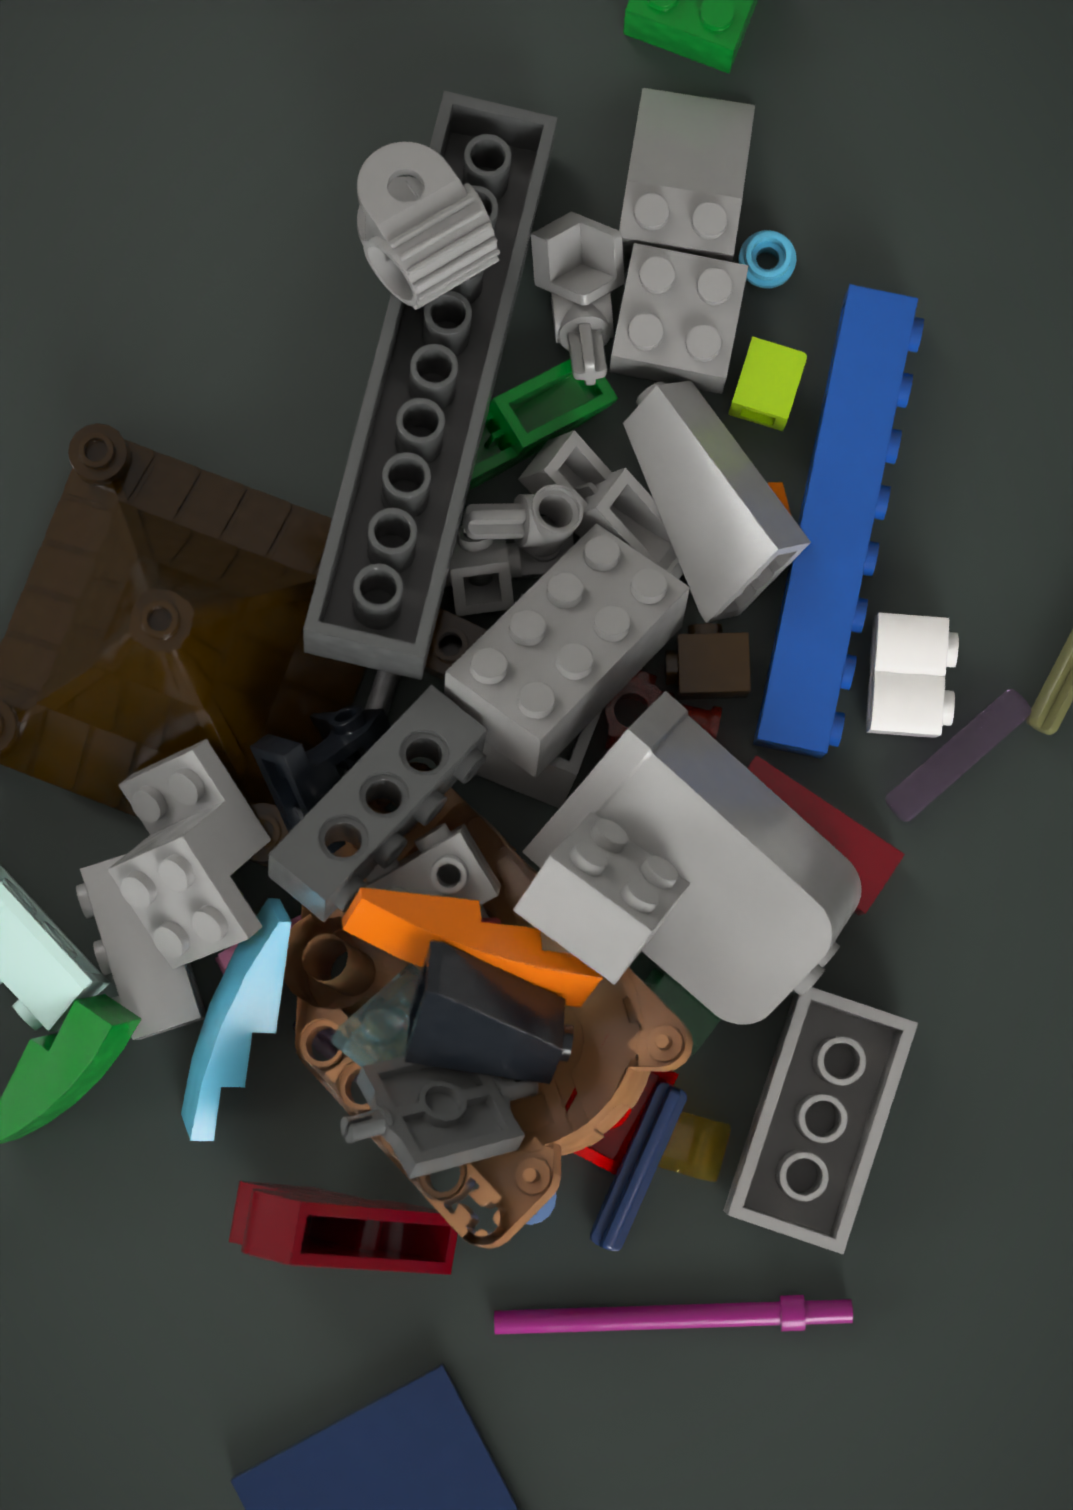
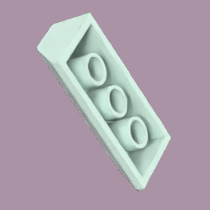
(40, 960)

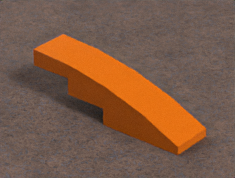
(408, 921)

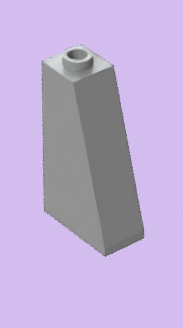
(711, 499)

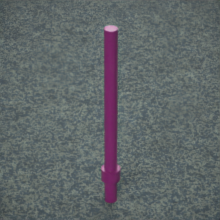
(789, 1313)

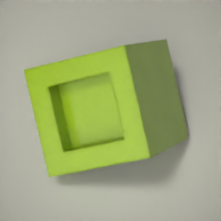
(768, 384)

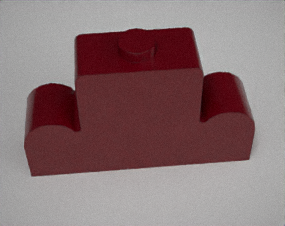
(340, 1230)

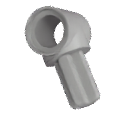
(584, 334)
(523, 519)

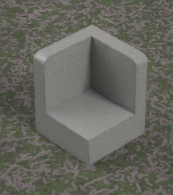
(577, 258)

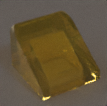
(696, 1147)

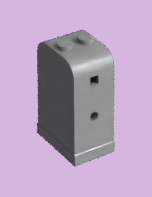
(761, 879)

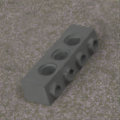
(428, 729)

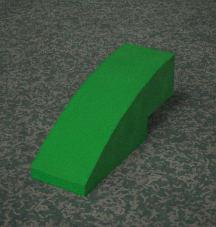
(532, 414)
(64, 1065)

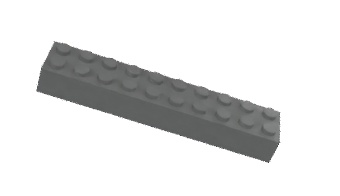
(428, 412)

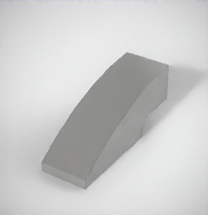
(607, 497)

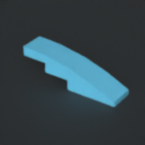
(242, 1005)

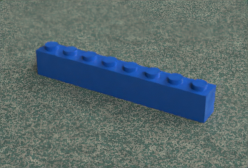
(838, 517)

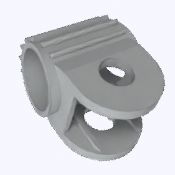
(424, 229)

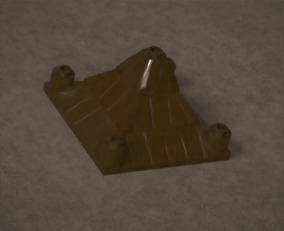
(162, 622)

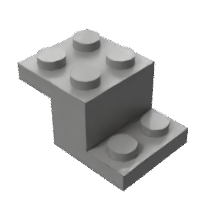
(184, 867)

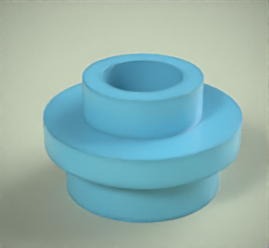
(773, 243)

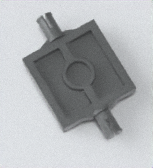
(437, 1114)

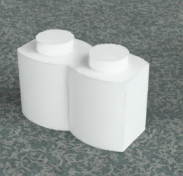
(909, 675)

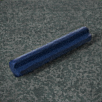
(638, 1166)

